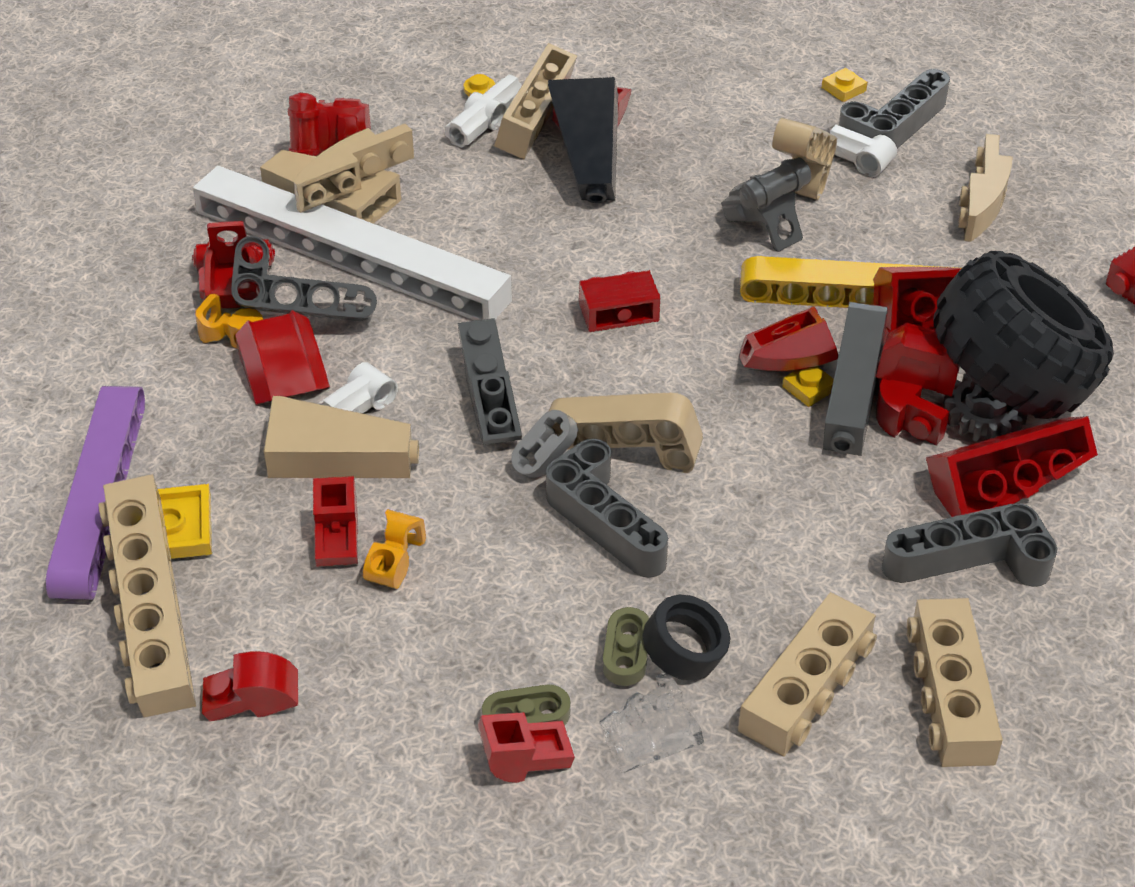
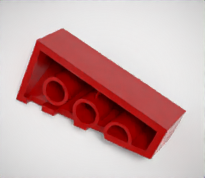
(1010, 465)

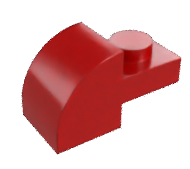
(903, 408)
(335, 521)
(255, 683)
(520, 746)

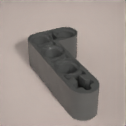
(903, 113)
(304, 288)
(580, 493)
(970, 541)

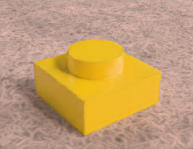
(844, 84)
(808, 384)

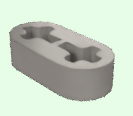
(544, 443)

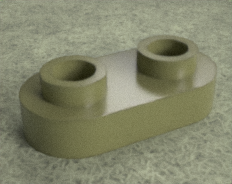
(625, 648)
(532, 702)

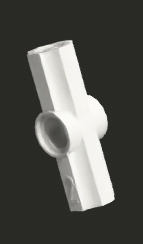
(482, 112)

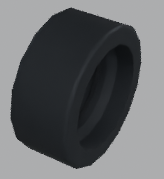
(669, 654)

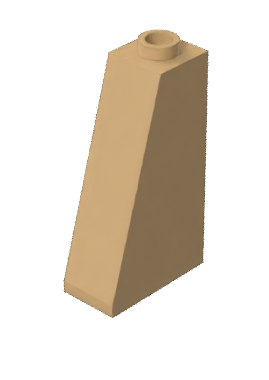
(378, 192)
(335, 442)

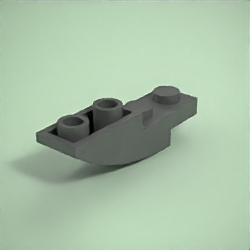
(488, 382)

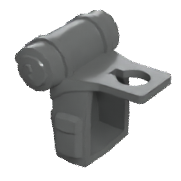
(769, 196)

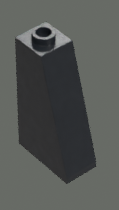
(589, 127)

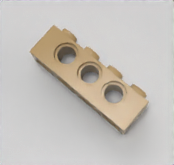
(533, 102)
(806, 675)
(955, 683)

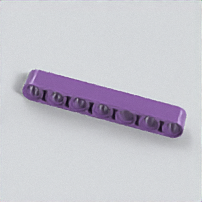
(105, 456)

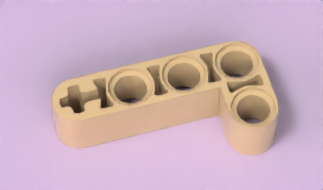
(811, 145)
(638, 421)

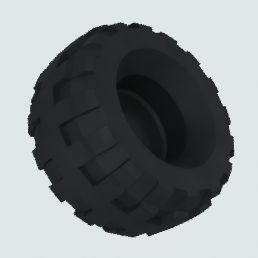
(1022, 335)

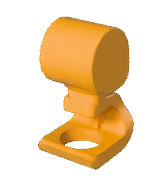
(220, 325)
(389, 561)

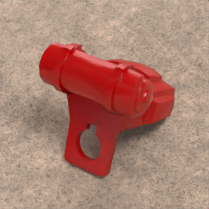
(321, 125)
(216, 263)

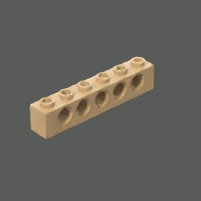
(169, 684)

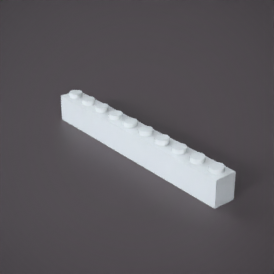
(355, 245)

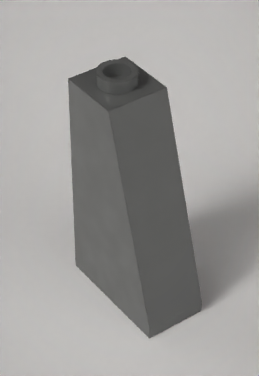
(855, 379)

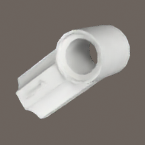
(867, 153)
(364, 389)

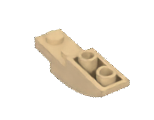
(348, 161)
(986, 189)

